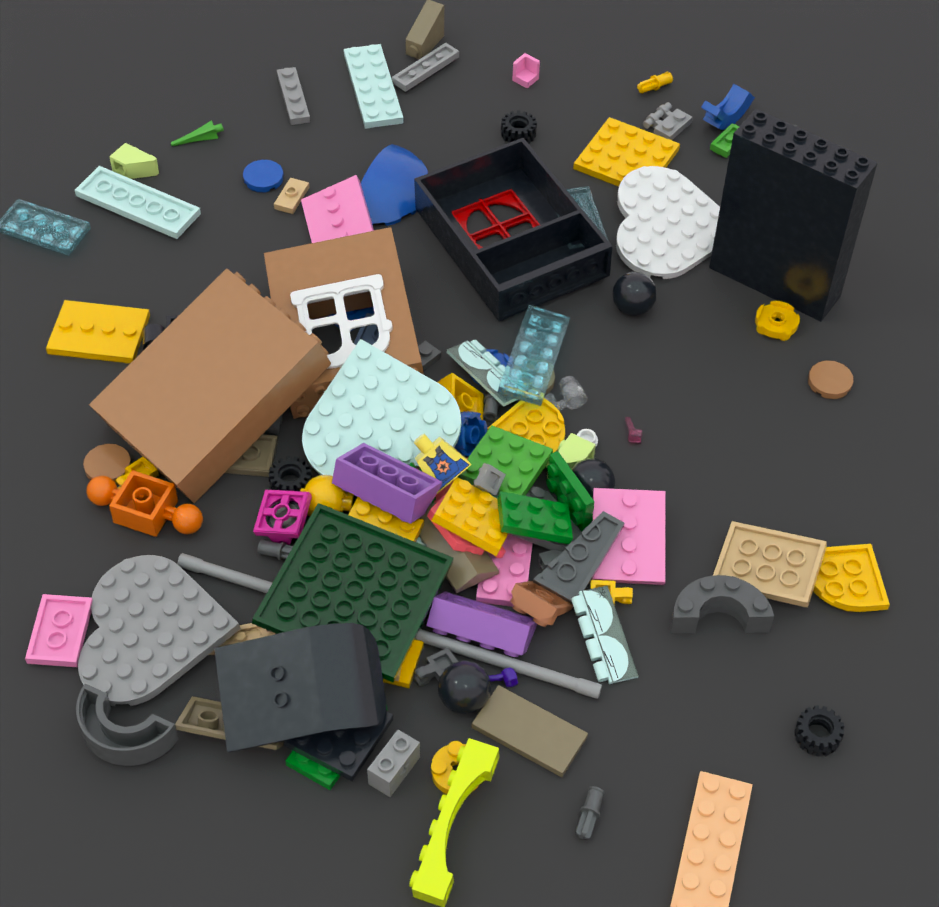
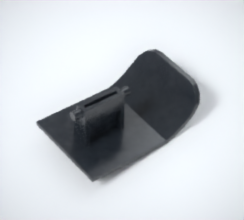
(299, 684)

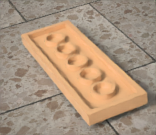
(712, 842)

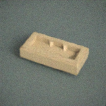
(291, 195)

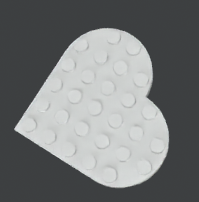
(666, 222)

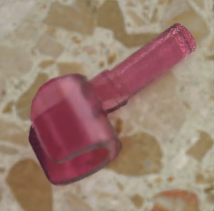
(634, 434)

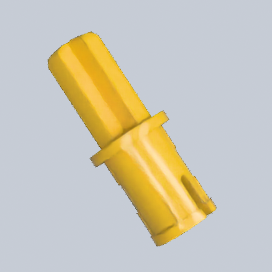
(655, 82)

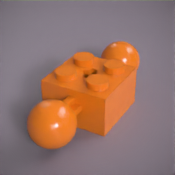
(144, 503)

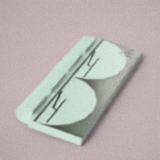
(481, 367)
(607, 633)

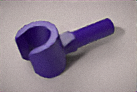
(508, 675)

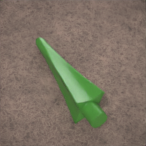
(205, 132)

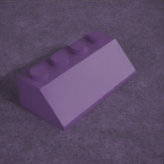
(385, 482)
(481, 623)

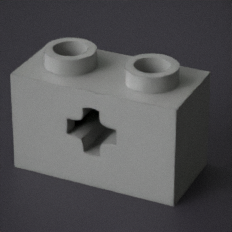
(393, 763)

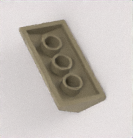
(467, 567)
(206, 719)

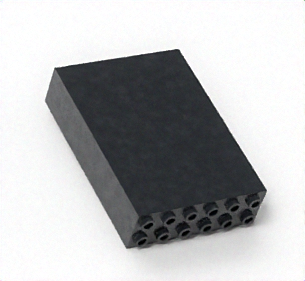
(790, 213)

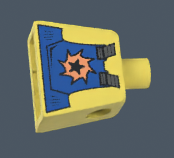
(440, 460)

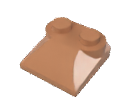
(538, 603)

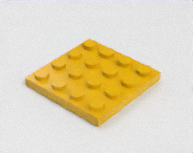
(622, 149)

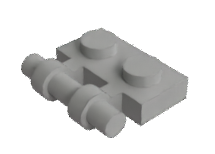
(673, 122)

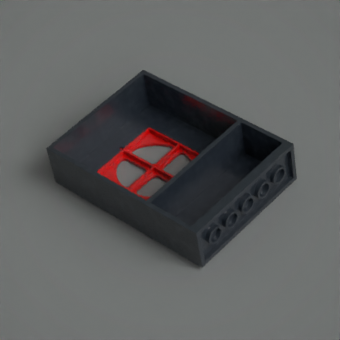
(524, 266)

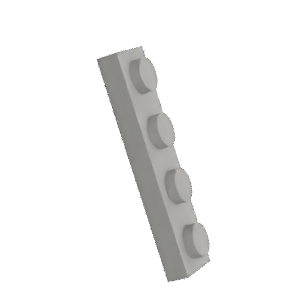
(425, 67)
(293, 96)

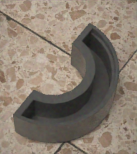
(721, 595)
(117, 743)

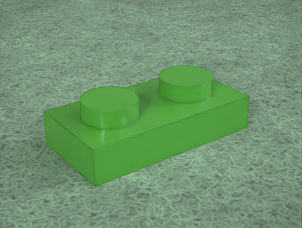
(723, 142)

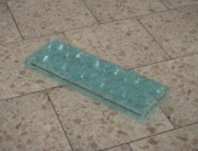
(534, 355)

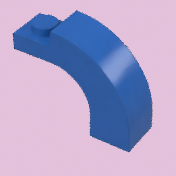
(730, 109)

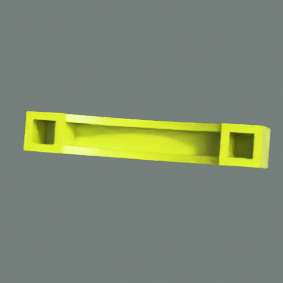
(475, 766)

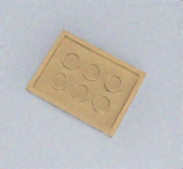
(772, 561)

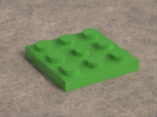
(511, 454)

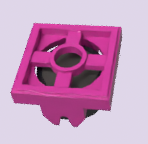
(285, 518)

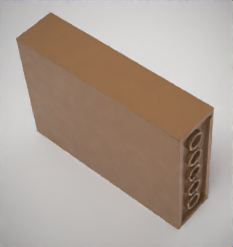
(212, 383)

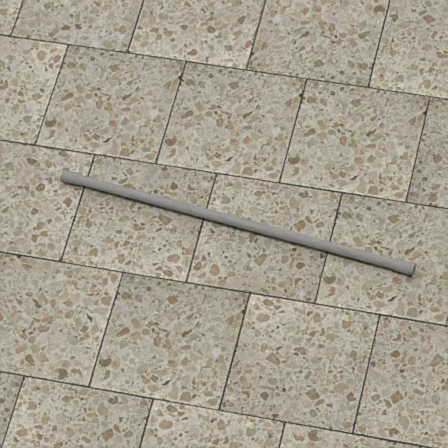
(579, 685)

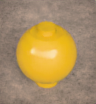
(327, 494)

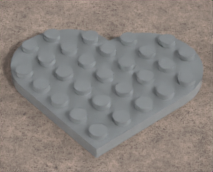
(150, 629)

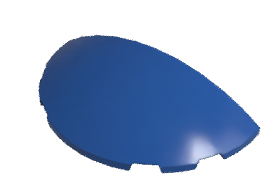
(390, 184)

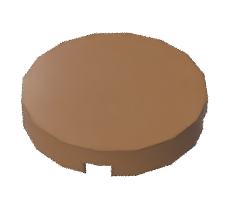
(830, 379)
(106, 461)

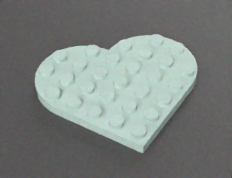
(379, 405)

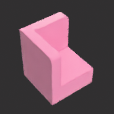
(526, 70)

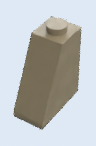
(426, 30)

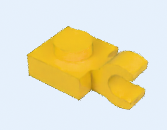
(141, 465)
(622, 595)

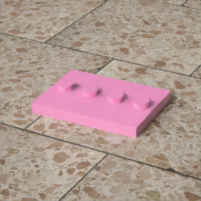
(337, 211)
(640, 546)

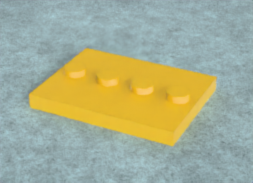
(98, 331)

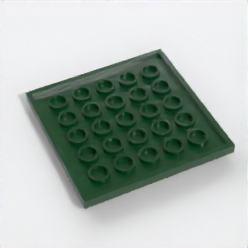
(358, 576)

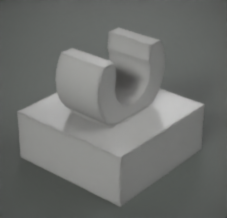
(489, 479)

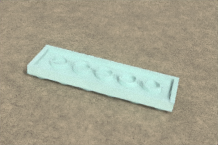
(373, 86)
(138, 202)

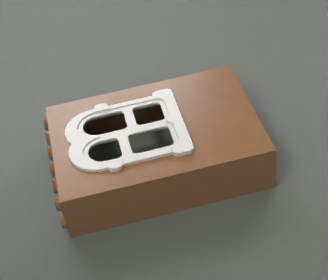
(338, 279)

